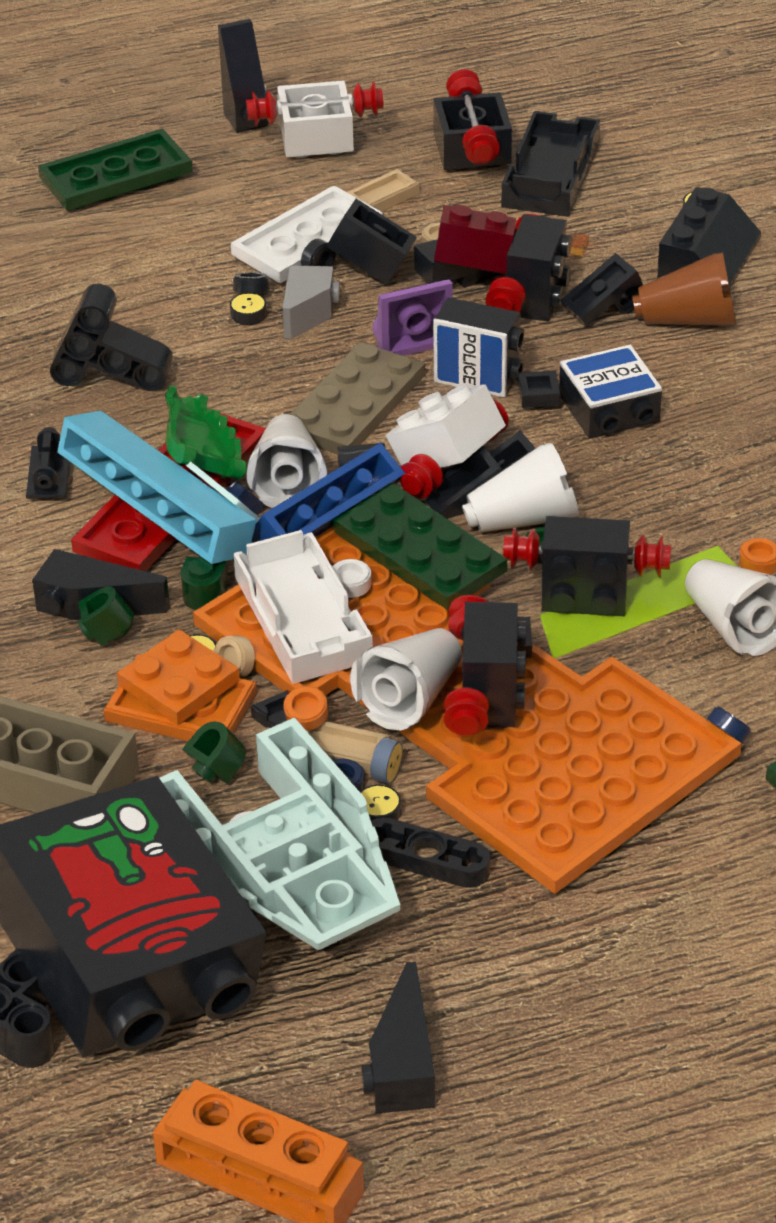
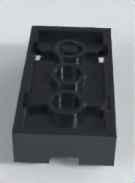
(550, 162)

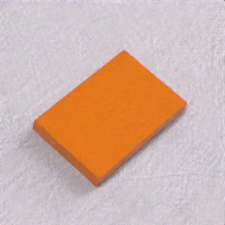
(226, 708)

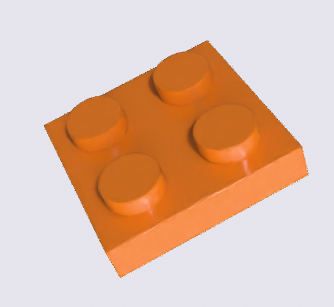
(178, 676)

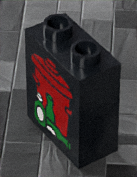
(126, 917)

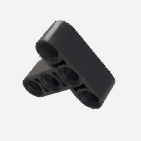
(108, 346)
(24, 1019)

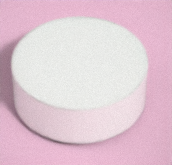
(354, 576)

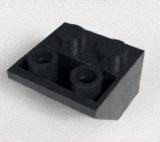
(371, 241)

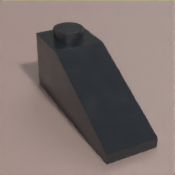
(240, 73)
(72, 577)
(400, 1052)

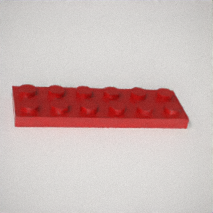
(130, 538)

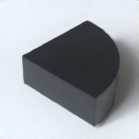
(270, 711)

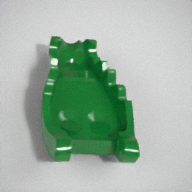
(202, 436)

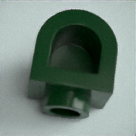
(202, 581)
(104, 616)
(215, 752)

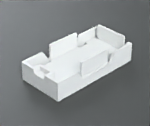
(298, 612)

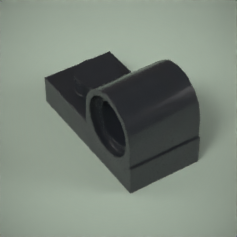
(608, 285)

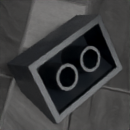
(705, 226)

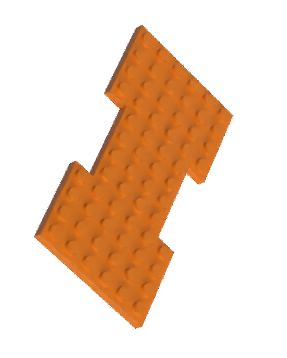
(574, 774)

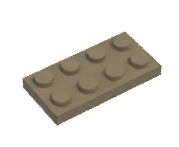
(357, 396)

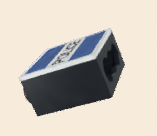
(477, 346)
(610, 391)

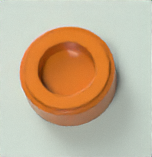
(758, 555)
(307, 706)

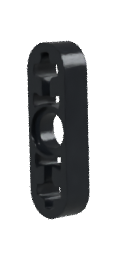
(459, 851)

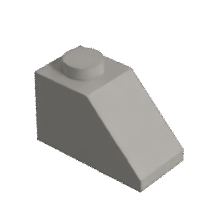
(308, 298)

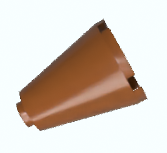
(688, 296)

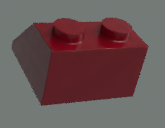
(474, 238)

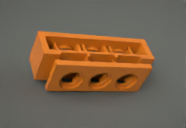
(259, 1162)

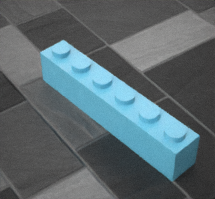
(156, 486)

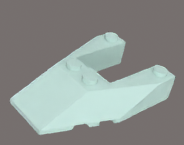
(307, 856)

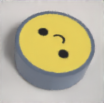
(386, 760)

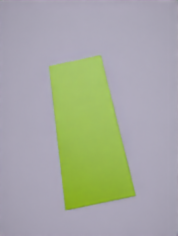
(646, 600)

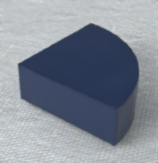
(245, 497)

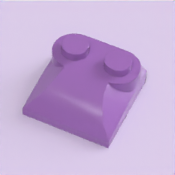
(407, 317)

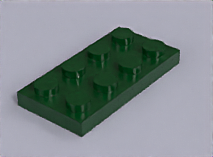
(115, 169)
(420, 545)

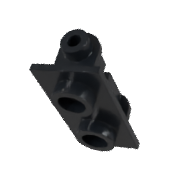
(47, 468)

